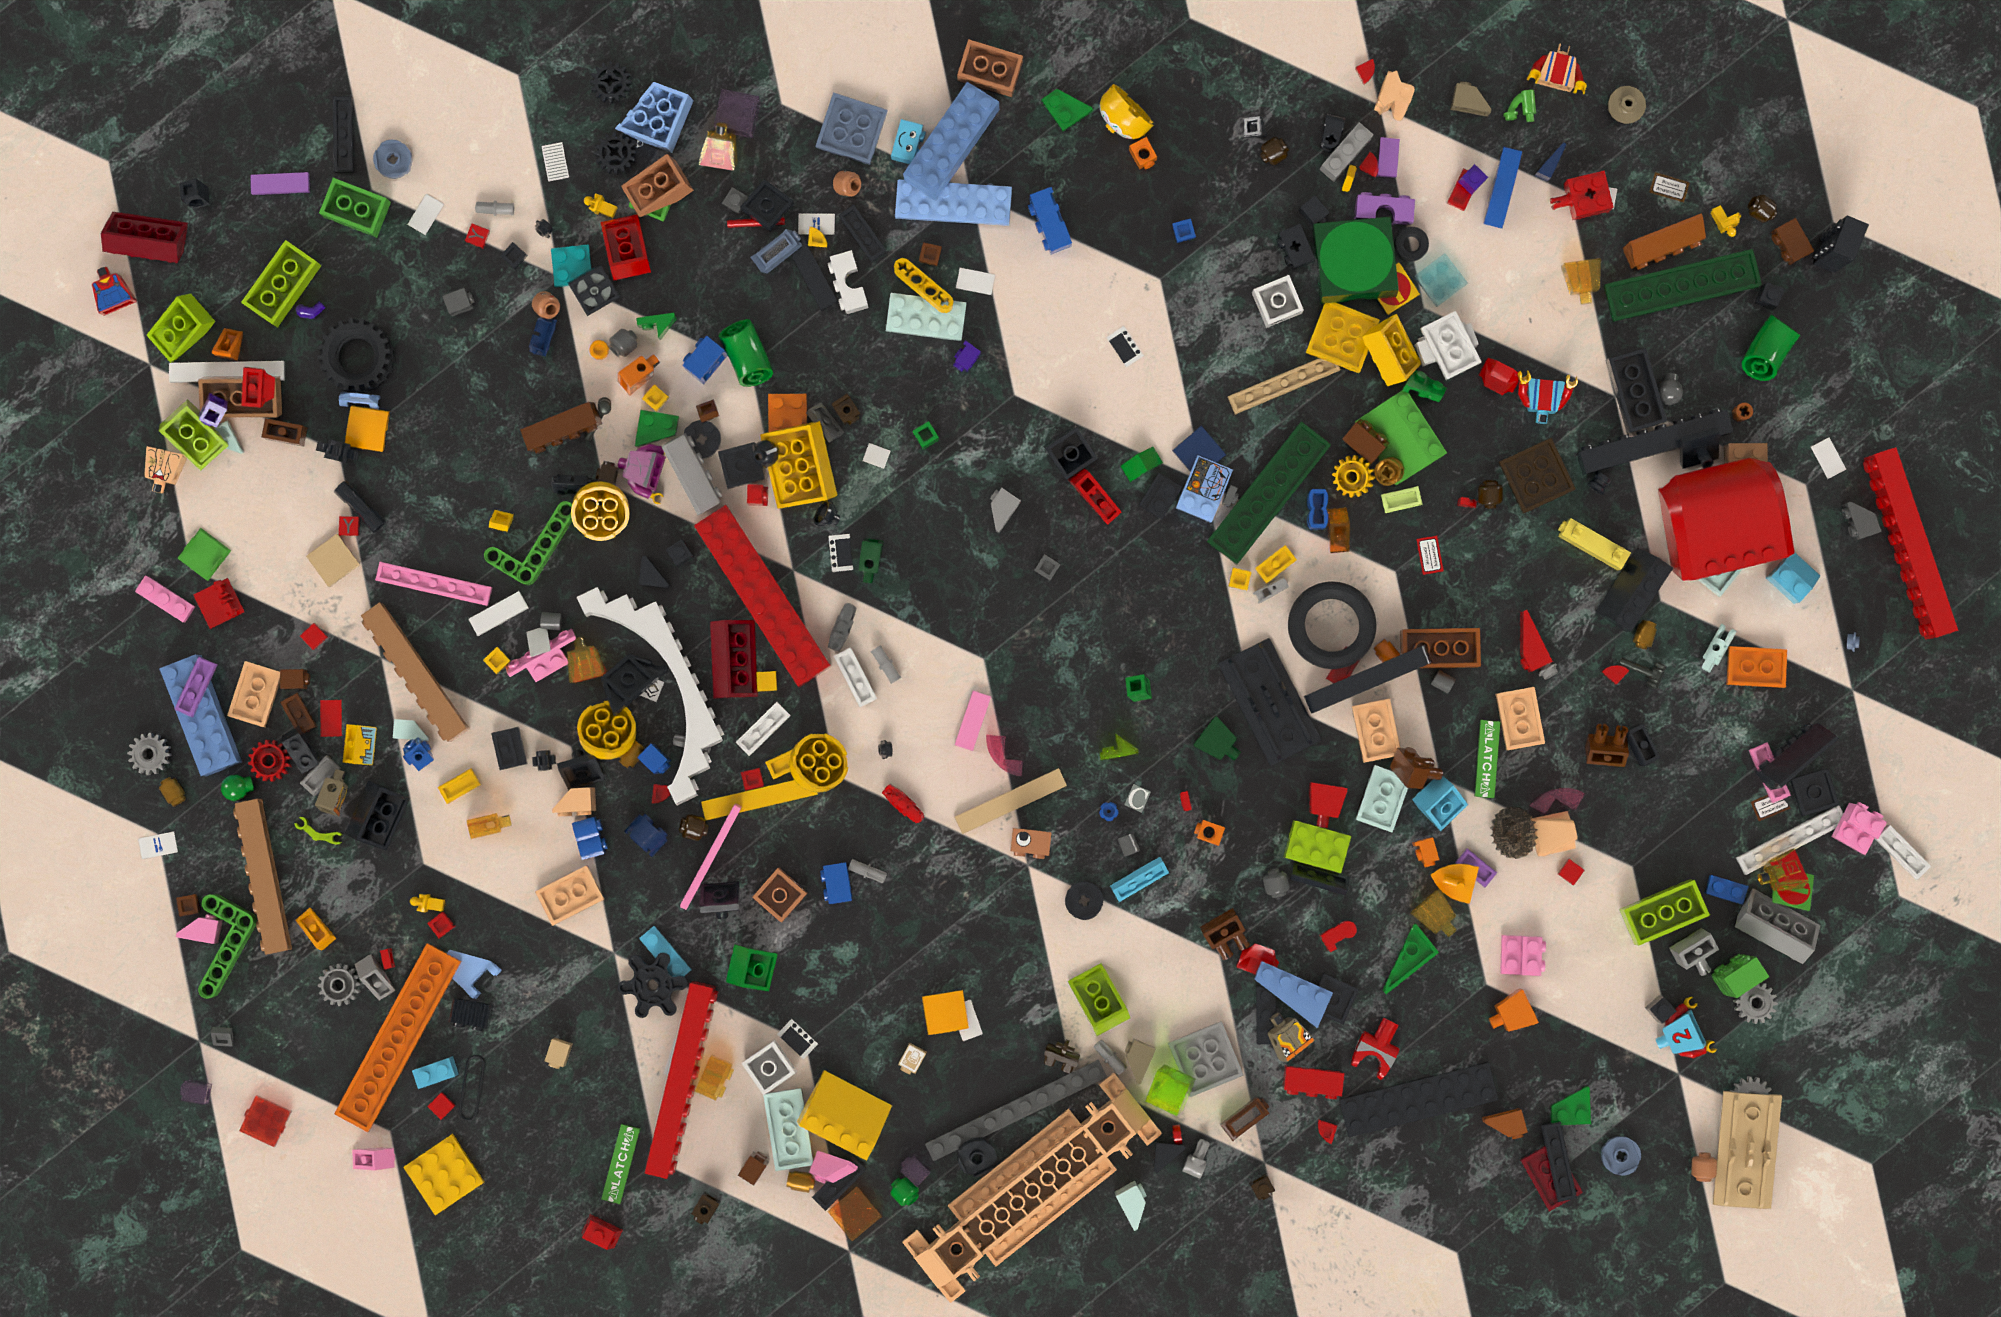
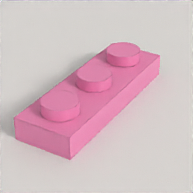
(165, 599)

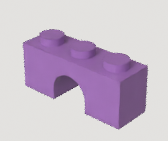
(1401, 208)

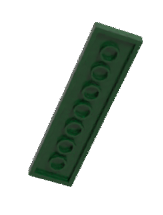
(1682, 285)
(1268, 493)

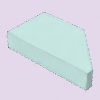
(229, 436)
(408, 730)

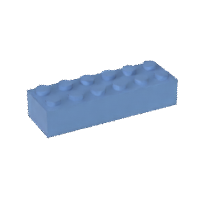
(951, 141)
(208, 729)

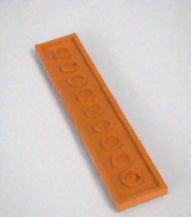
(397, 1037)

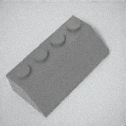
(692, 473)
(1778, 926)

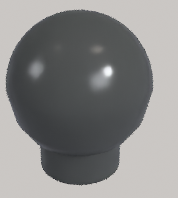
(1670, 389)

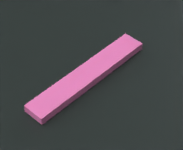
(433, 583)
(710, 856)

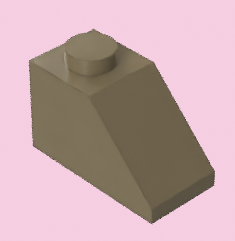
(1469, 100)
(1139, 1058)

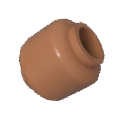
(847, 183)
(545, 305)
(1704, 1167)

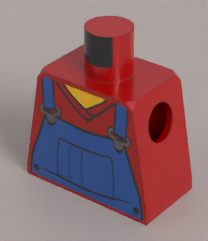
(111, 292)

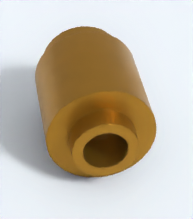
(1645, 634)
(630, 757)
(172, 791)
(800, 1181)

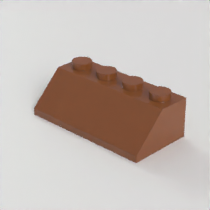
(1665, 241)

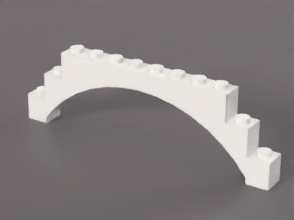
(652, 627)

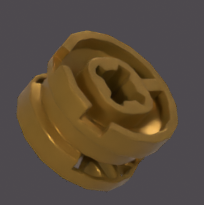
(1389, 471)

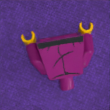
(643, 470)

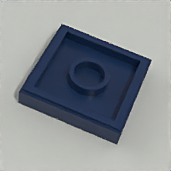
(1199, 444)

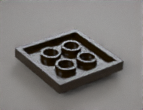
(1537, 475)

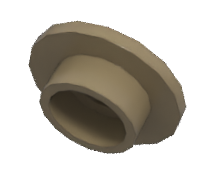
(1618, 108)

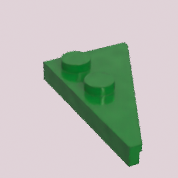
(1413, 955)

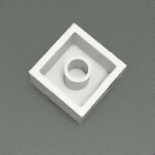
(1277, 301)
(769, 1067)

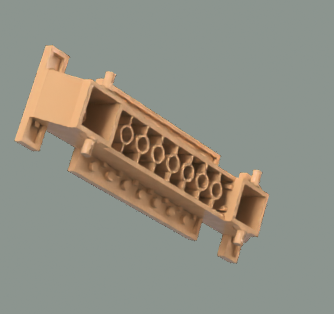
(1032, 1188)

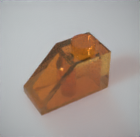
(1338, 530)

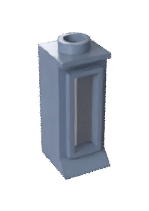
(777, 251)

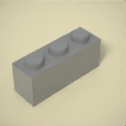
(1346, 152)

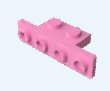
(545, 663)

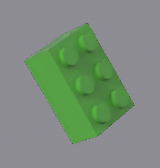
(355, 207)
(1739, 975)

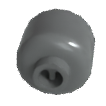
(623, 342)
(1276, 883)

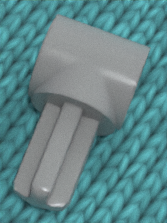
(1195, 1163)

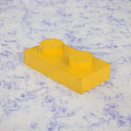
(1275, 564)

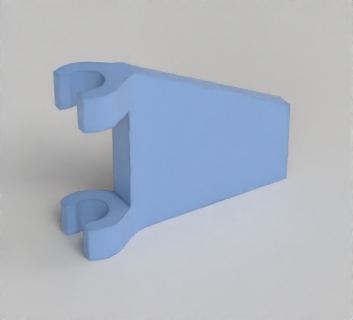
(346, 397)
(471, 970)

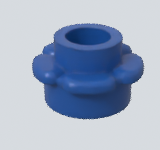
(1108, 806)

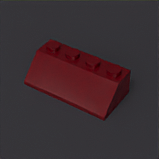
(144, 237)
(733, 658)

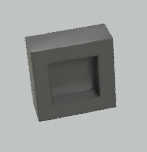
(734, 200)
(1231, 496)
(1047, 567)
(222, 1036)

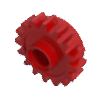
(259, 757)

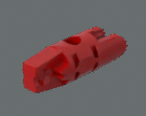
(903, 803)

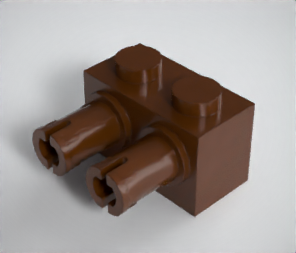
(1607, 749)
(1413, 769)
(1224, 929)

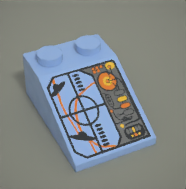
(1204, 489)

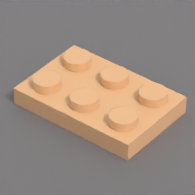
(254, 694)
(1520, 718)
(1376, 730)
(569, 895)

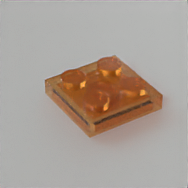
(854, 1213)

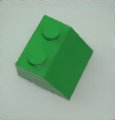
(751, 968)

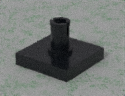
(1699, 448)
(580, 770)
(720, 898)

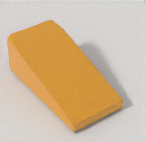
(315, 929)

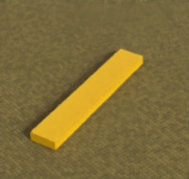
(755, 799)

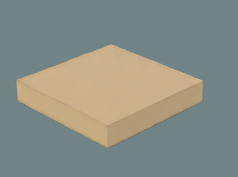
(333, 560)

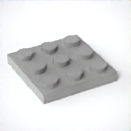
(1206, 1057)

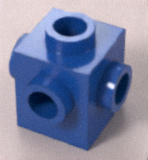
(417, 753)

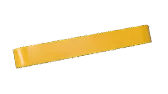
(921, 287)

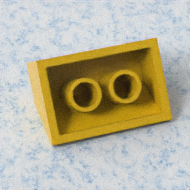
(1392, 350)

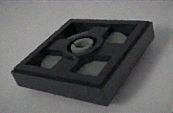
(593, 289)

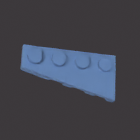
(1299, 994)

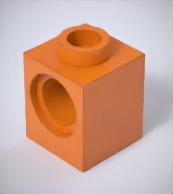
(1143, 145)
(1218, 832)

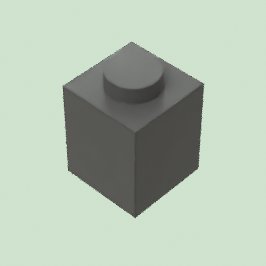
(458, 301)

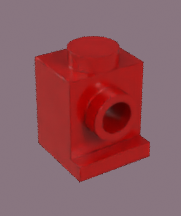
(757, 495)

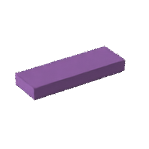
(280, 183)
(195, 687)

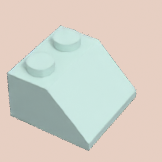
(1132, 1202)

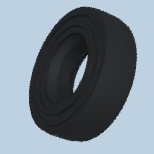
(1414, 232)

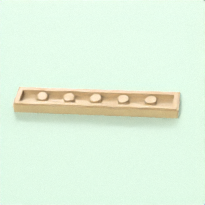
(1281, 384)
(1010, 801)

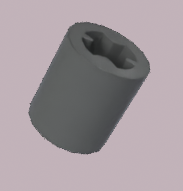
(551, 621)
(1443, 681)
(1128, 844)

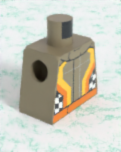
(330, 801)
(1288, 1037)

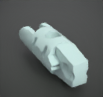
(1714, 657)

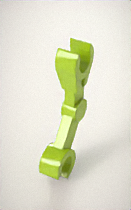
(316, 835)

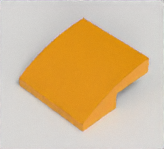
(367, 428)
(945, 1012)

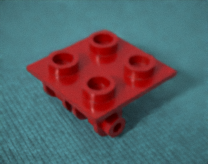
(219, 603)

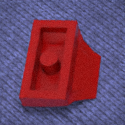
(1499, 376)
(257, 387)
(1252, 957)

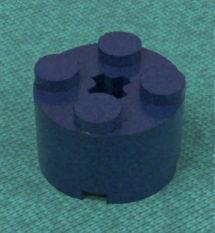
(646, 835)

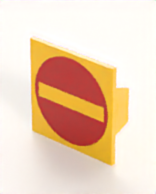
(1406, 292)

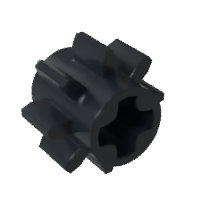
(544, 760)

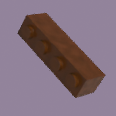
(561, 426)

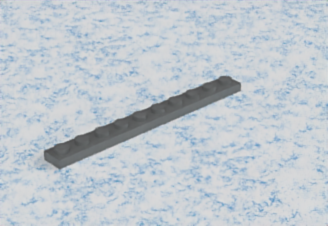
(1016, 1109)

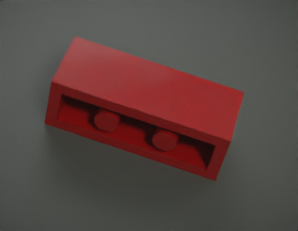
(1313, 1081)

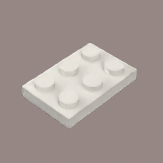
(1450, 345)

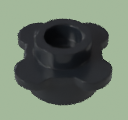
(543, 228)
(885, 749)

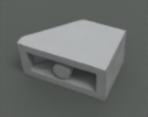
(1003, 507)
(374, 977)

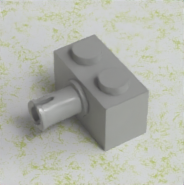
(1694, 950)

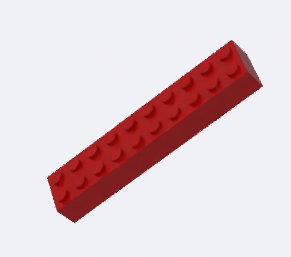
(1910, 544)
(762, 596)
(680, 1080)

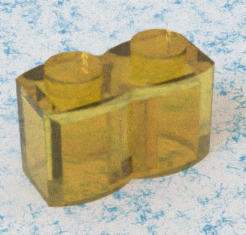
(714, 1077)

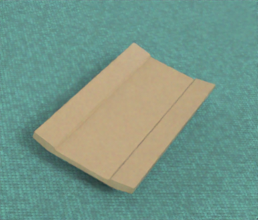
(1747, 1150)

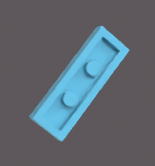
(1139, 879)
(657, 944)

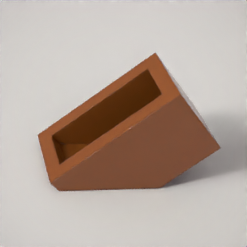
(1508, 1123)

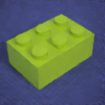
(1317, 846)

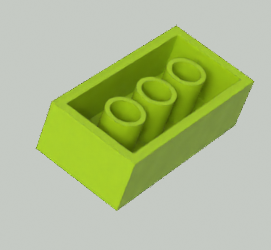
(281, 283)
(1664, 912)

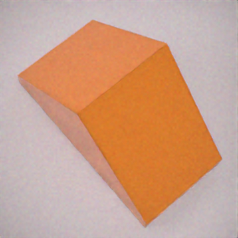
(228, 344)

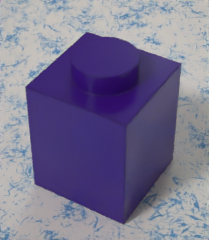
(1473, 179)

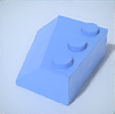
(657, 117)

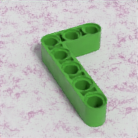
(537, 549)
(228, 944)

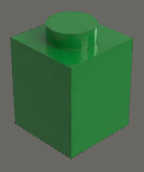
(925, 435)
(1138, 688)

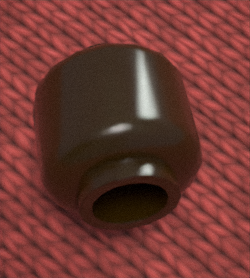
(1274, 151)
(1762, 208)
(1490, 493)
(693, 827)

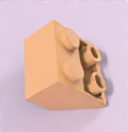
(576, 800)

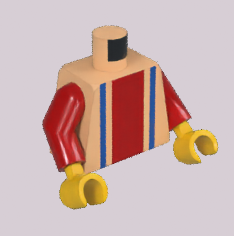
(1558, 71)

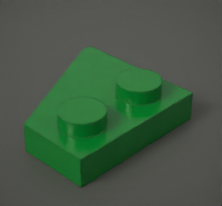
(1065, 109)
(1425, 386)
(655, 426)
(1573, 1108)

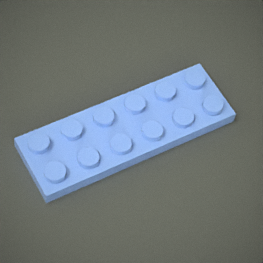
(956, 204)

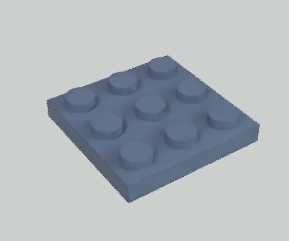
(851, 128)

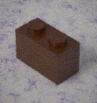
(1792, 241)
(284, 432)
(1366, 440)
(754, 1167)

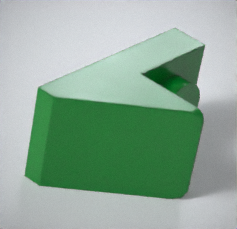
(662, 322)

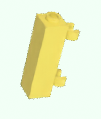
(1593, 544)

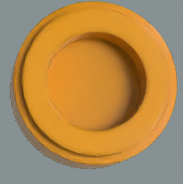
(599, 350)

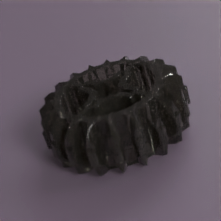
(1513, 832)

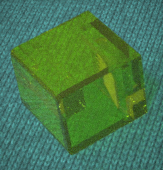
(1170, 1090)

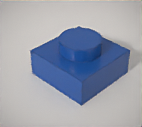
(1183, 230)

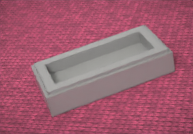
(315, 779)

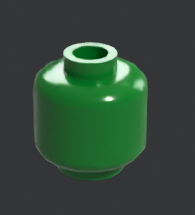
(904, 1191)

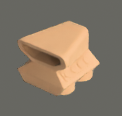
(1394, 95)
(1555, 833)

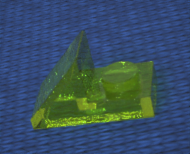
(1124, 749)

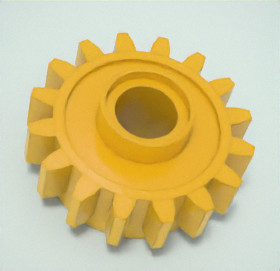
(1363, 476)

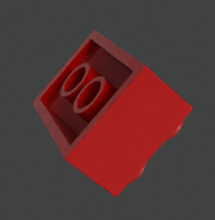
(625, 247)

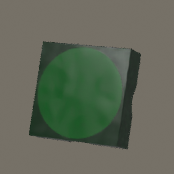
(1355, 260)

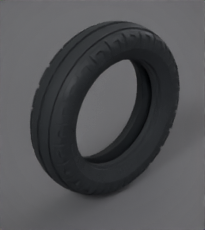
(1332, 659)

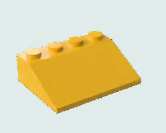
(802, 466)
(844, 1115)

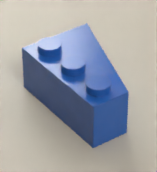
(1049, 221)

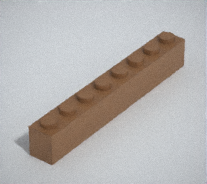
(415, 672)
(263, 876)

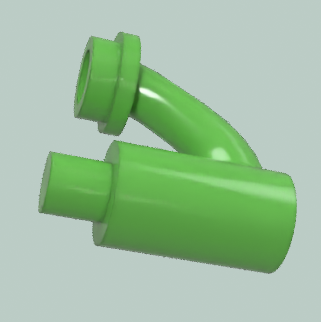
(1528, 106)

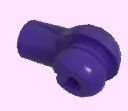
(309, 312)

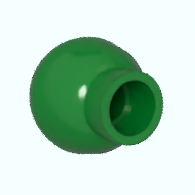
(236, 787)

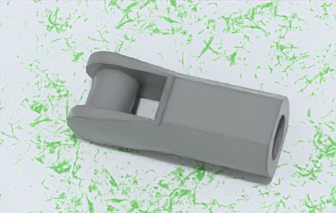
(1274, 588)

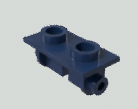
(540, 344)

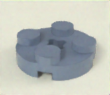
(384, 152)
(1615, 1165)

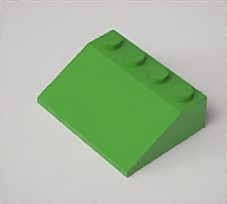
(1407, 432)

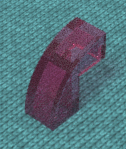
(996, 748)
(1566, 796)

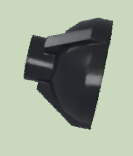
(768, 451)
(826, 514)

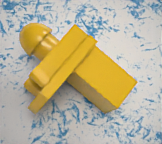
(599, 205)
(1725, 223)
(425, 902)

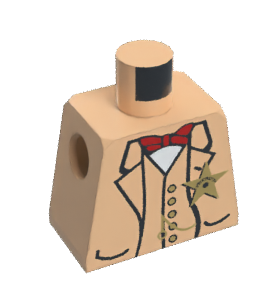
(163, 467)

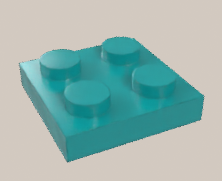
(570, 263)

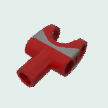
(1378, 1046)

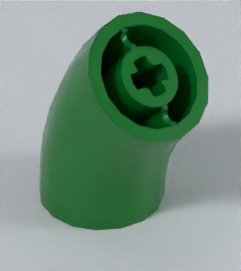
(1769, 349)
(746, 353)

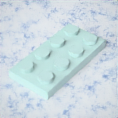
(917, 317)
(788, 1140)

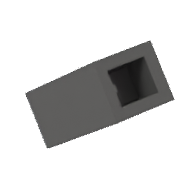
(1861, 521)

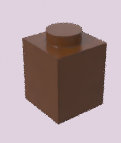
(294, 679)

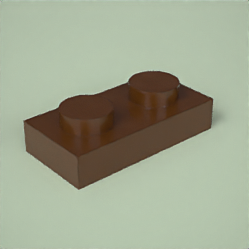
(298, 713)

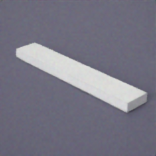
(193, 371)
(1790, 839)

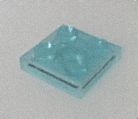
(1440, 280)

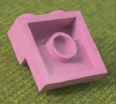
(1859, 827)
(1522, 955)

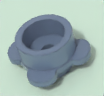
(1853, 641)

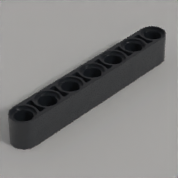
(1368, 679)

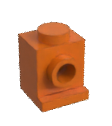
(1426, 851)

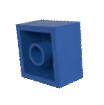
(704, 359)

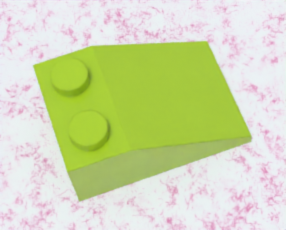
(180, 327)
(191, 436)
(1099, 999)

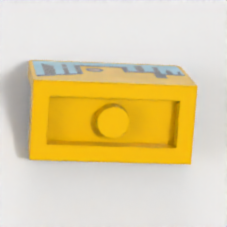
(359, 744)

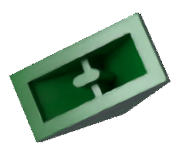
(1141, 464)

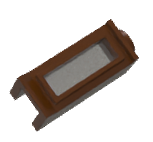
(1245, 1118)

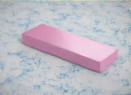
(972, 720)
(1760, 754)

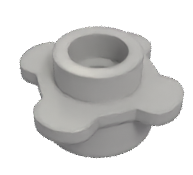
(1548, 671)

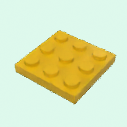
(1339, 336)
(443, 1174)

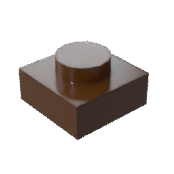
(930, 254)
(707, 410)
(188, 905)

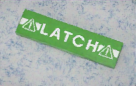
(1487, 759)
(620, 1164)

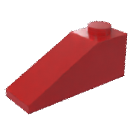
(1094, 495)
(1531, 645)

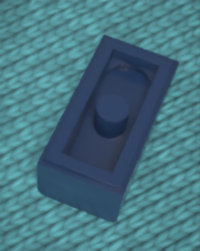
(1548, 168)

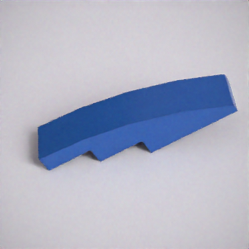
(1502, 187)

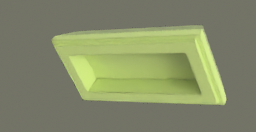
(1401, 499)

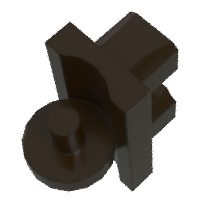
(1062, 1053)

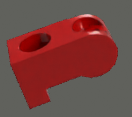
(1335, 934)

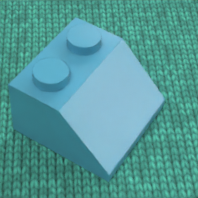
(1793, 578)
(1440, 802)

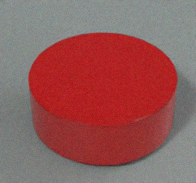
(1177, 1134)

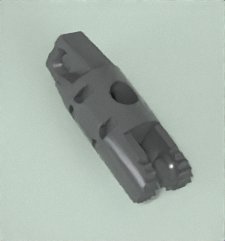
(842, 627)

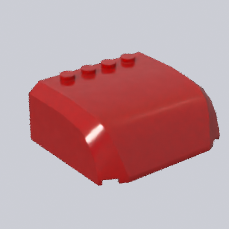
(1725, 519)

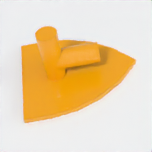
(1456, 881)

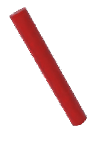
(748, 223)

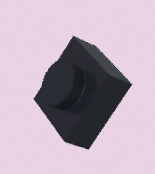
(514, 255)

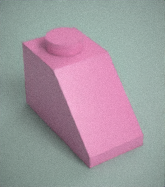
(203, 929)
(373, 1158)
(830, 1168)

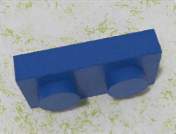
(1726, 889)

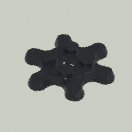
(640, 985)

